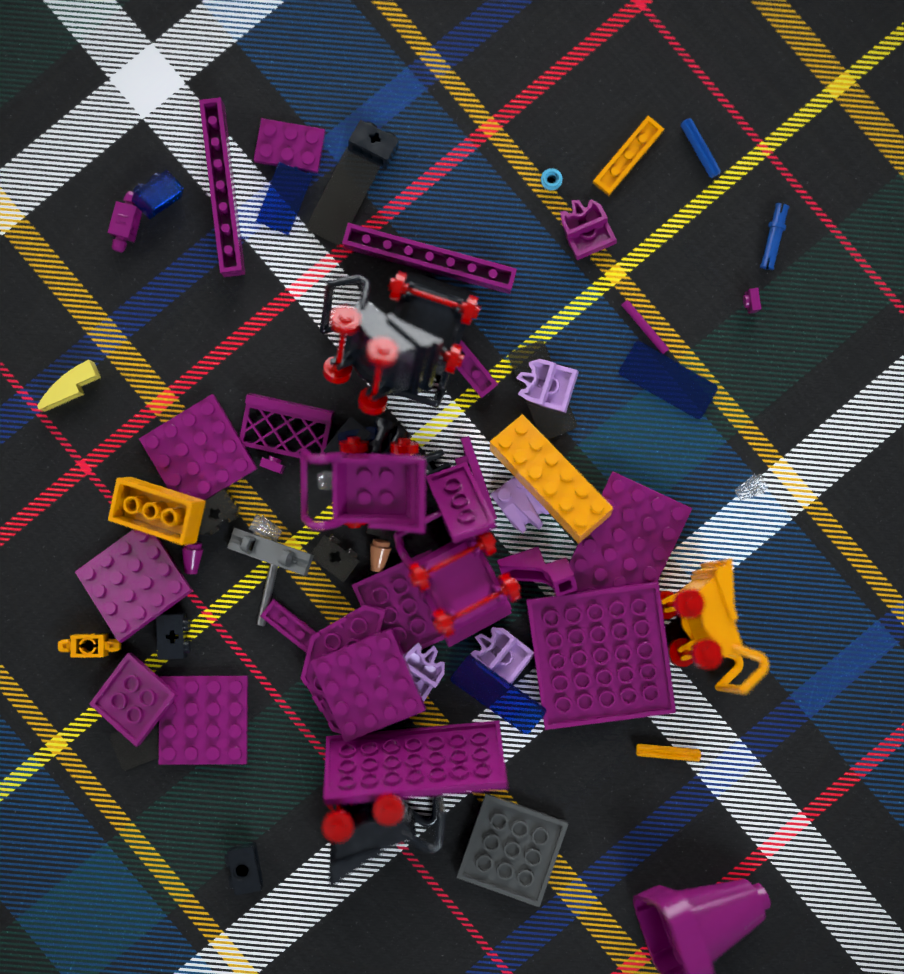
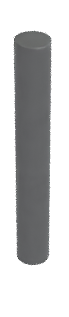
(267, 592)

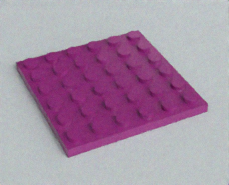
(601, 655)

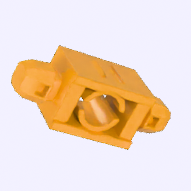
(105, 645)

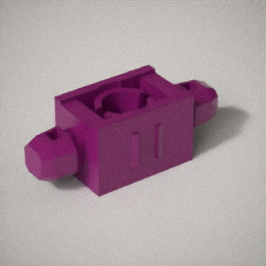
(124, 223)

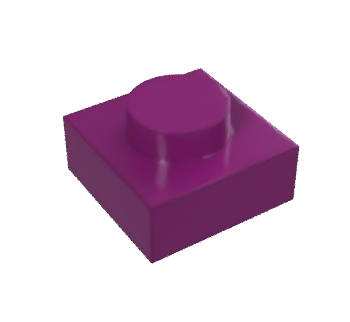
(752, 300)
(272, 464)

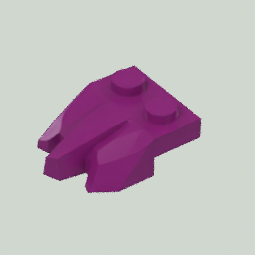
(587, 229)

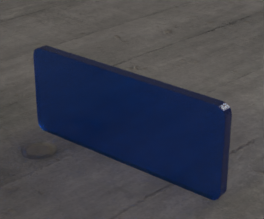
(668, 380)
(498, 694)

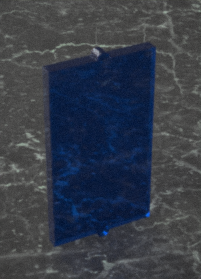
(284, 198)

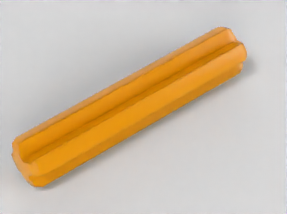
(668, 752)

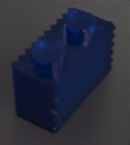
(157, 193)

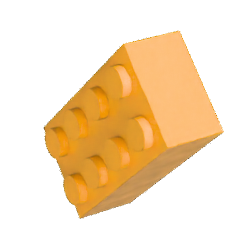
(156, 510)

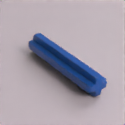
(700, 148)

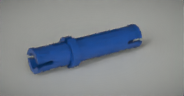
(776, 227)

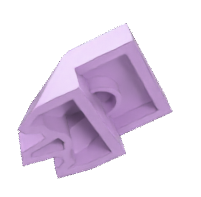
(548, 384)
(518, 505)
(503, 653)
(424, 669)

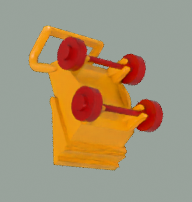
(708, 621)

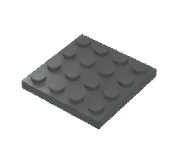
(512, 850)

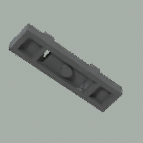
(270, 551)

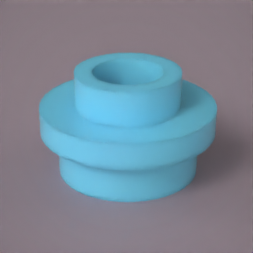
(551, 173)

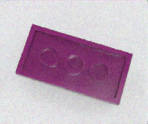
(460, 502)

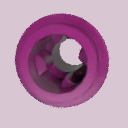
(191, 557)

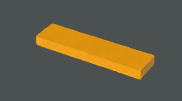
(628, 155)

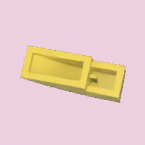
(69, 385)

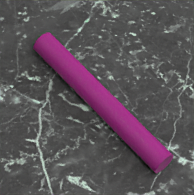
(641, 322)

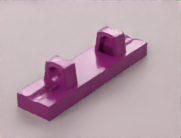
(471, 459)

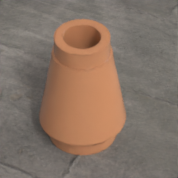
(379, 554)

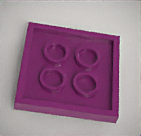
(133, 699)

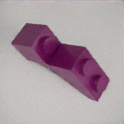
(531, 567)

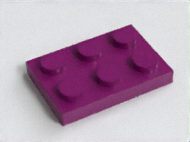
(290, 145)

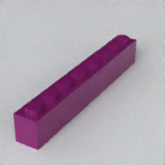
(222, 187)
(429, 258)

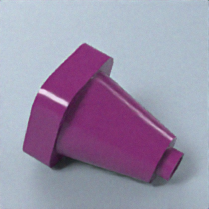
(697, 924)

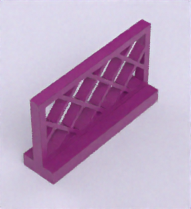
(284, 408)

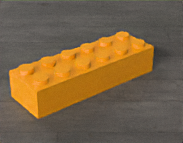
(550, 478)

